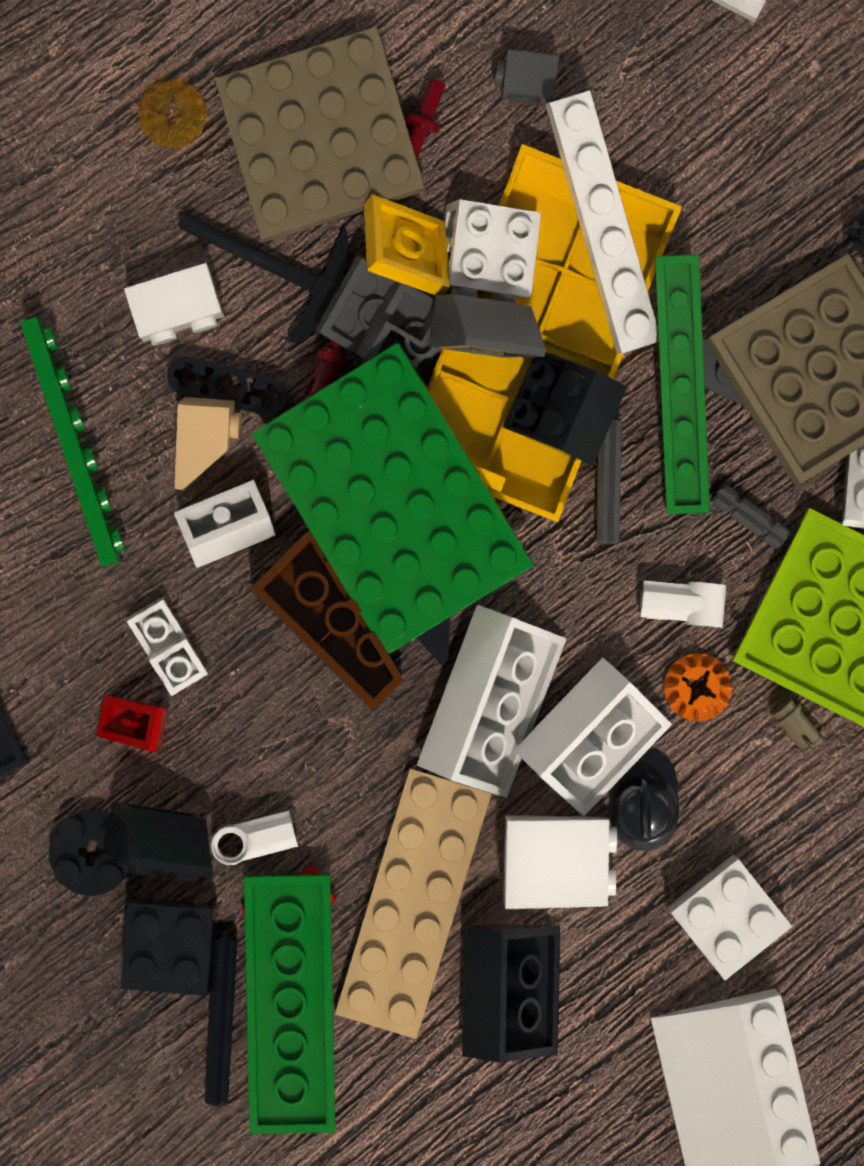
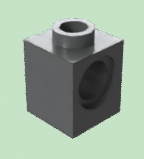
(528, 77)

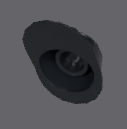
(646, 803)

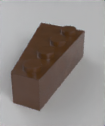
(322, 615)

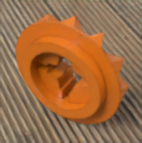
(678, 693)

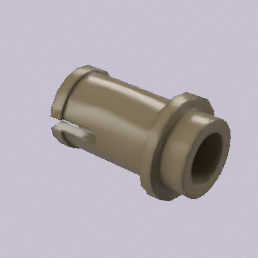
(796, 725)

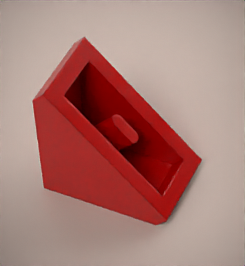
(132, 723)

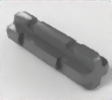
(750, 516)

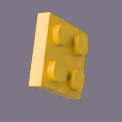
(406, 245)

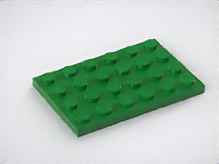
(392, 498)

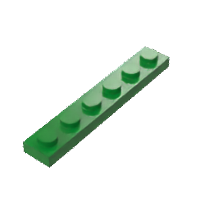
(682, 383)
(68, 423)

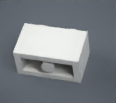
(174, 304)
(225, 523)

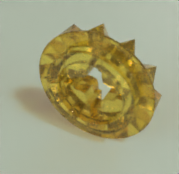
(186, 128)

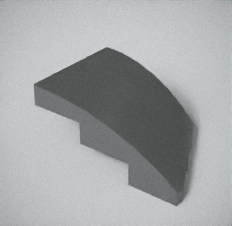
(376, 313)

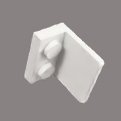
(491, 247)

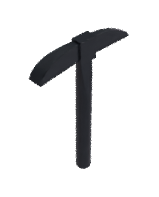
(320, 287)

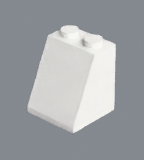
(558, 861)

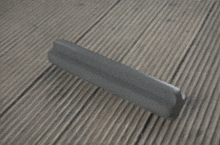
(609, 486)

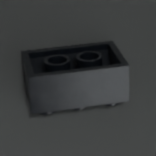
(510, 991)

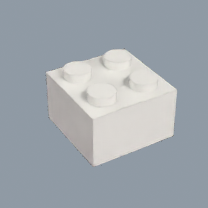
(729, 917)

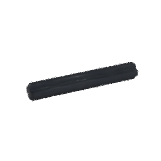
(221, 1020)

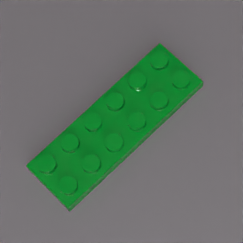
(289, 1003)

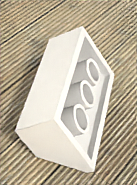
(491, 701)

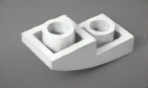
(167, 646)

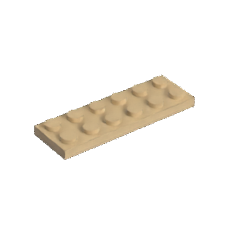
(413, 903)

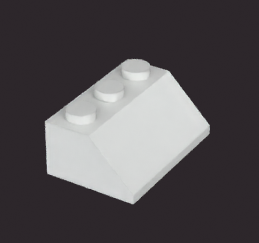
(593, 737)

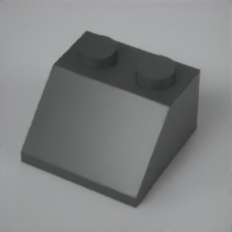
(485, 326)

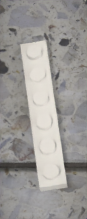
(603, 222)

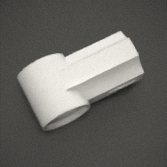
(694, 603)
(259, 837)

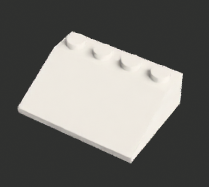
(735, 1083)

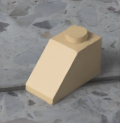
(203, 435)

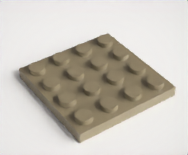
(319, 134)
(803, 368)

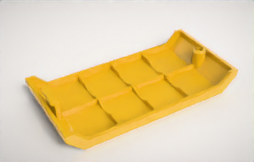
(565, 298)

